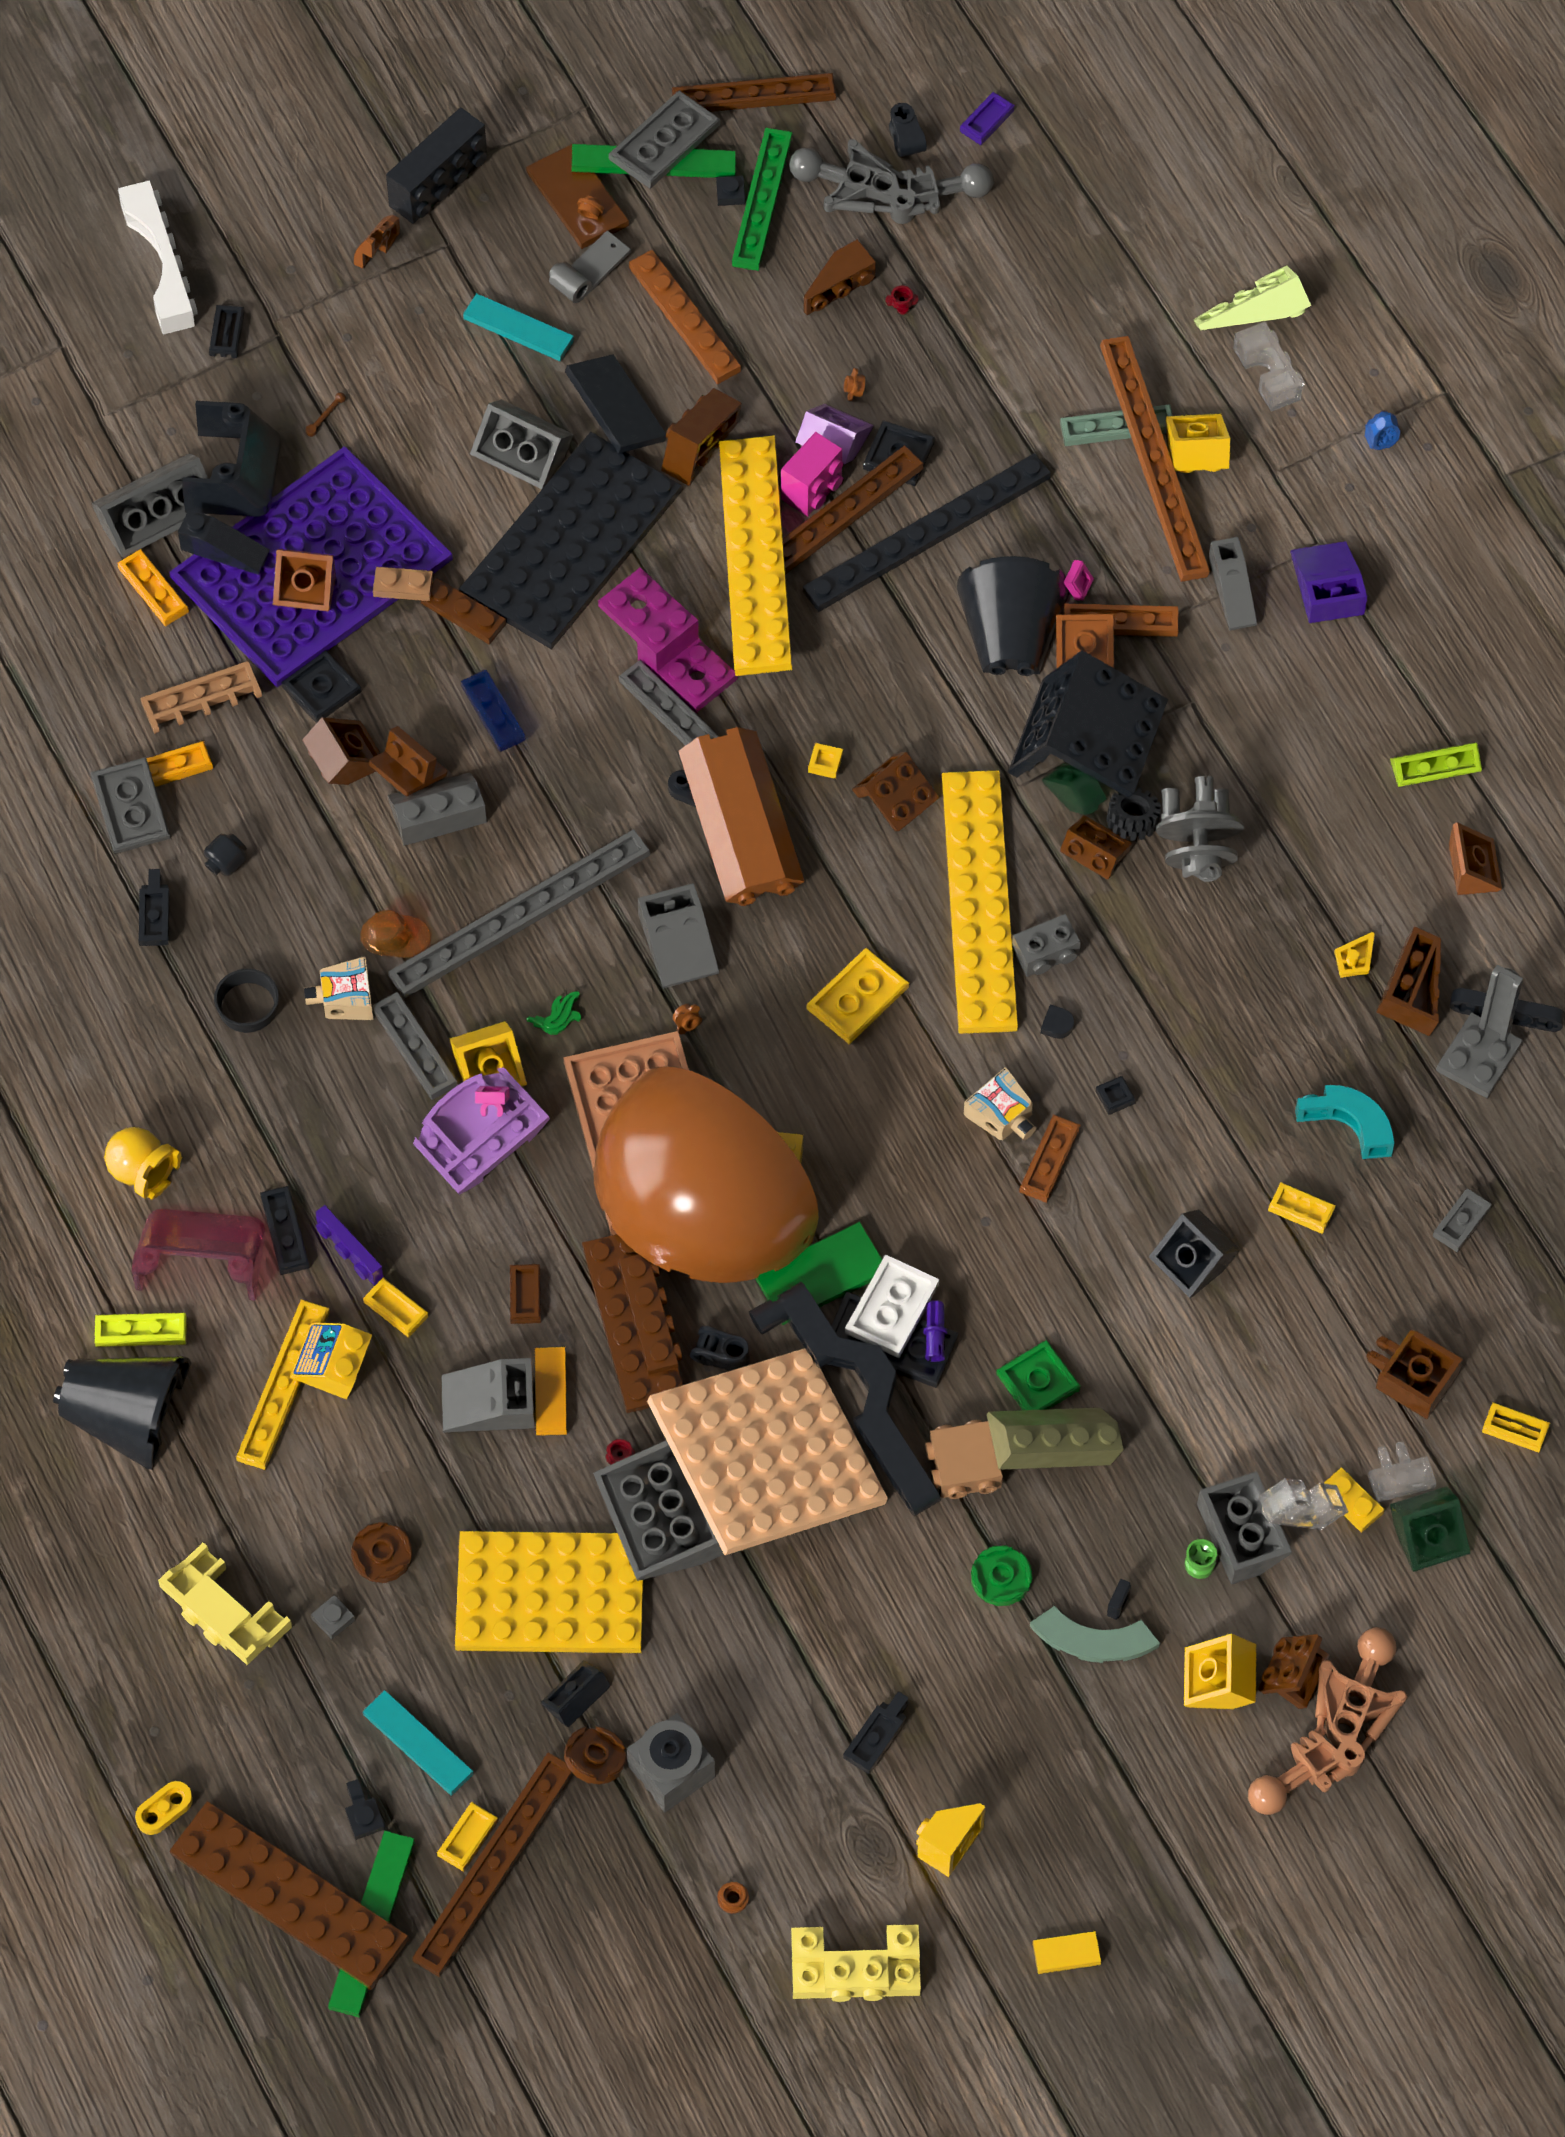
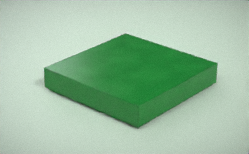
(1038, 1378)

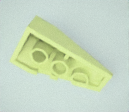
(1274, 298)

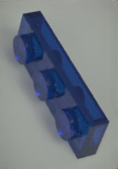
(493, 710)

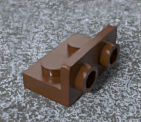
(1094, 846)

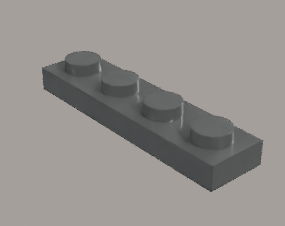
(414, 1046)

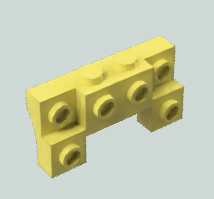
(217, 1612)
(856, 1973)

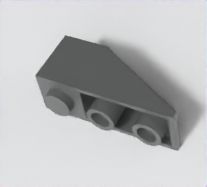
(1232, 583)

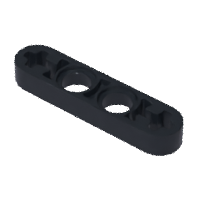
(1526, 1014)

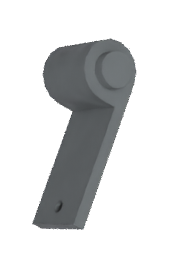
(589, 269)

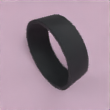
(241, 977)

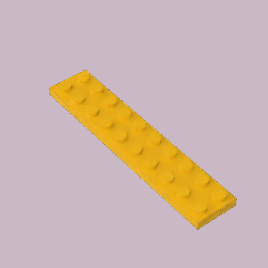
(755, 556)
(979, 902)

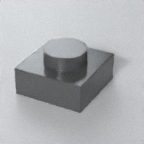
(333, 1617)

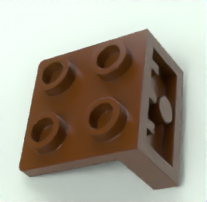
(897, 790)

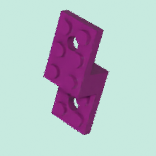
(667, 639)

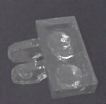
(1400, 1478)

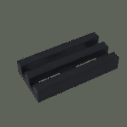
(224, 349)

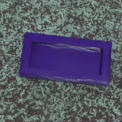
(987, 118)

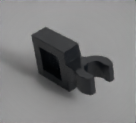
(362, 1815)

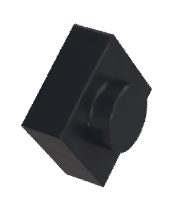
(730, 190)

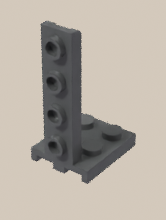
(1485, 1042)

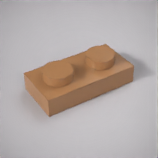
(402, 583)

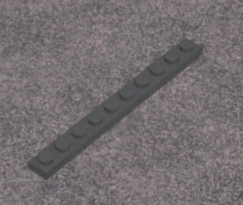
(518, 913)

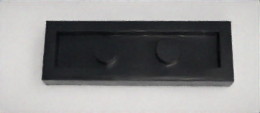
(284, 1230)

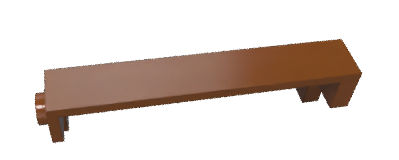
(741, 816)

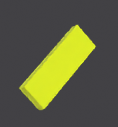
(140, 1329)

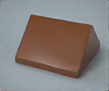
(304, 580)
(1473, 861)

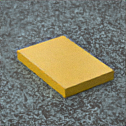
(857, 995)

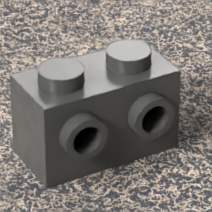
(1046, 946)

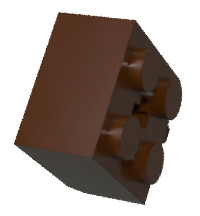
(1400, 1373)

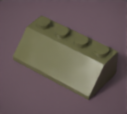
(1054, 1438)

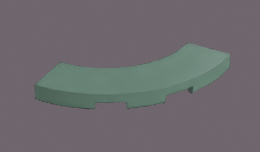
(1091, 1643)

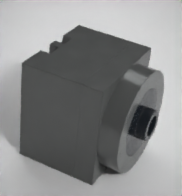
(671, 1761)

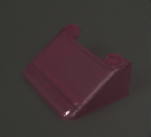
(203, 1236)

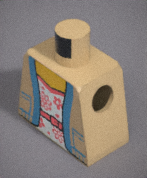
(343, 991)
(1001, 1107)

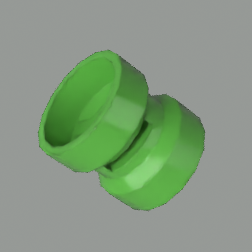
(1200, 1551)

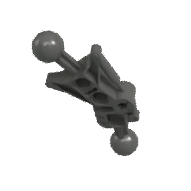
(876, 173)

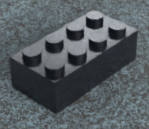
(437, 165)

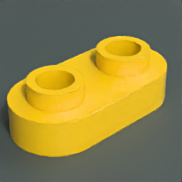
(162, 1807)

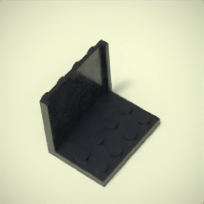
(1092, 722)

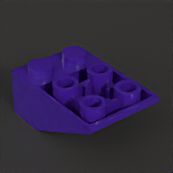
(1329, 582)

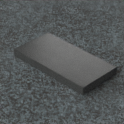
(664, 139)

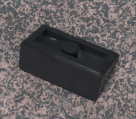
(576, 1693)

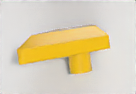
(1355, 956)

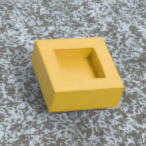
(825, 760)

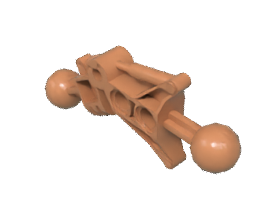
(1315, 1755)

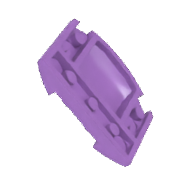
(470, 1145)

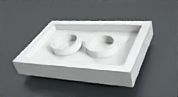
(892, 1306)

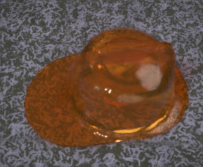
(395, 935)

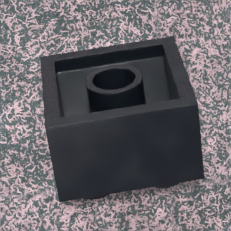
(1194, 1252)

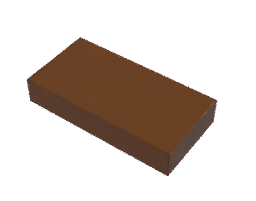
(525, 1294)

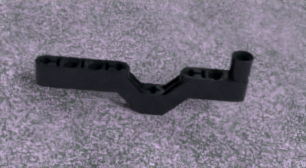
(876, 1374)

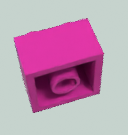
(812, 474)

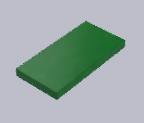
(827, 1267)

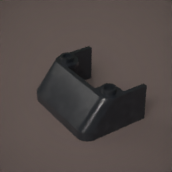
(238, 487)

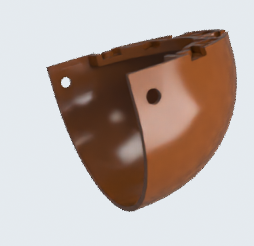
(701, 1180)

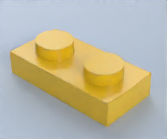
(1360, 1505)

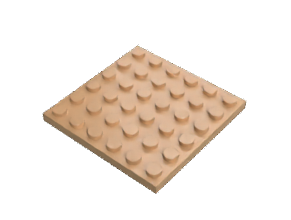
(767, 1451)

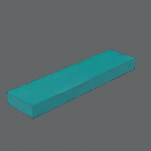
(518, 327)
(418, 1743)

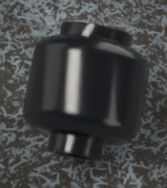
(225, 854)

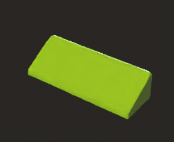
(1436, 764)

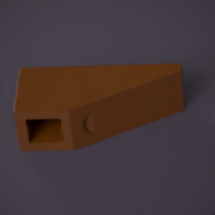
(843, 272)

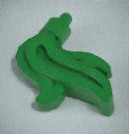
(560, 1015)

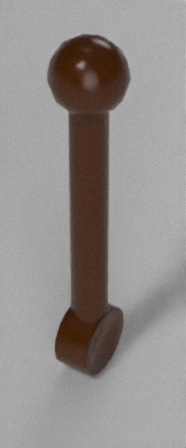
(311, 430)

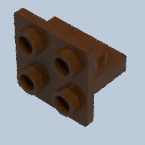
(407, 763)
(1294, 1669)

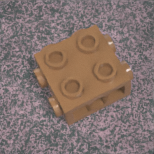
(963, 1460)

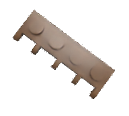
(200, 694)

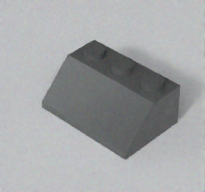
(520, 443)
(438, 809)
(1240, 1530)

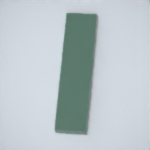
(1104, 426)

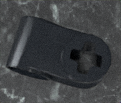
(906, 131)
(715, 1346)

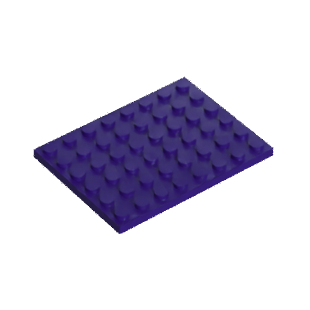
(327, 511)

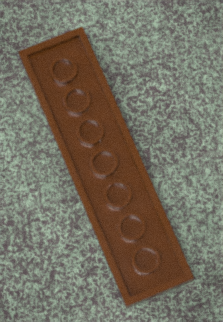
(289, 1895)

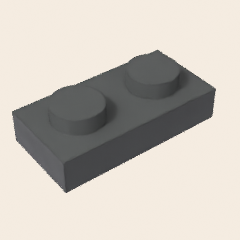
(1462, 1220)

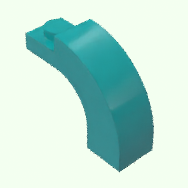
(1357, 1112)

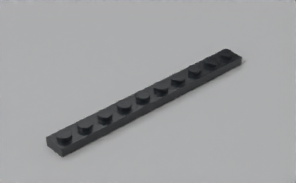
(926, 532)

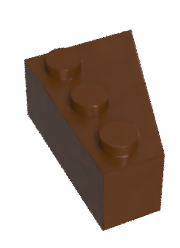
(697, 433)
(1413, 986)

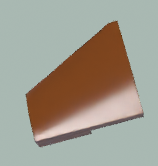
(379, 239)

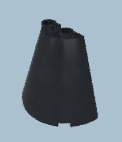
(1012, 611)
(122, 1400)

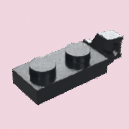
(154, 911)
(877, 1734)

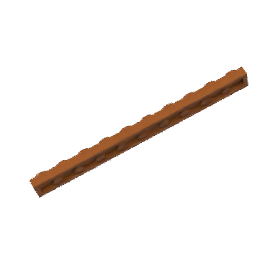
(1154, 458)

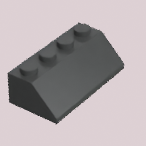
(147, 506)

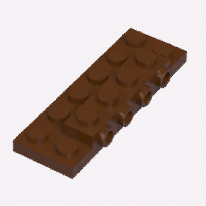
(633, 1320)

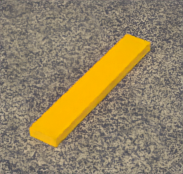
(279, 1390)

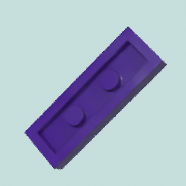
(348, 1246)

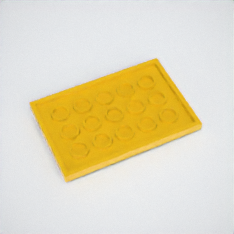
(546, 1593)

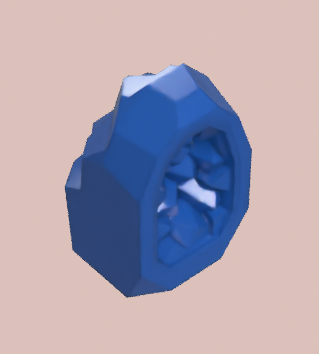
(1382, 431)

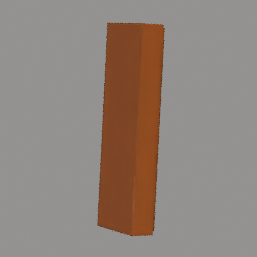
(1049, 1158)

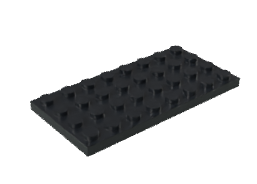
(571, 540)

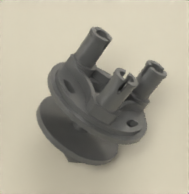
(1203, 823)

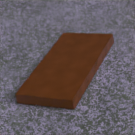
(563, 190)

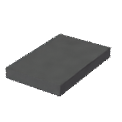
(130, 805)

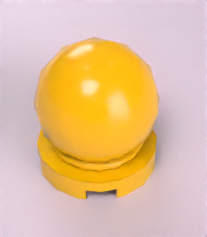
(140, 1160)

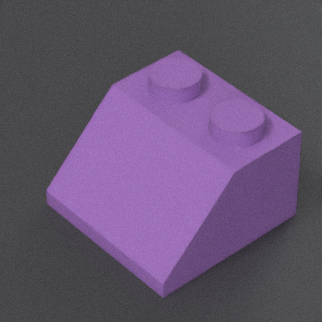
(837, 427)

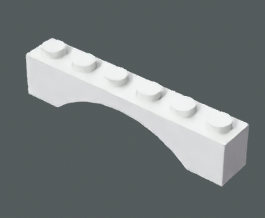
(142, 214)

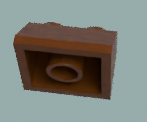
(341, 750)

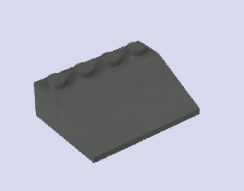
(656, 1513)

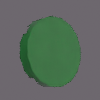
(1001, 1575)

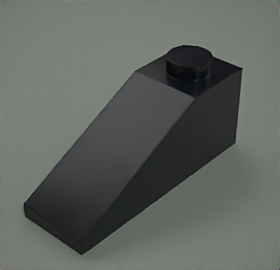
(221, 543)

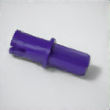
(935, 1331)

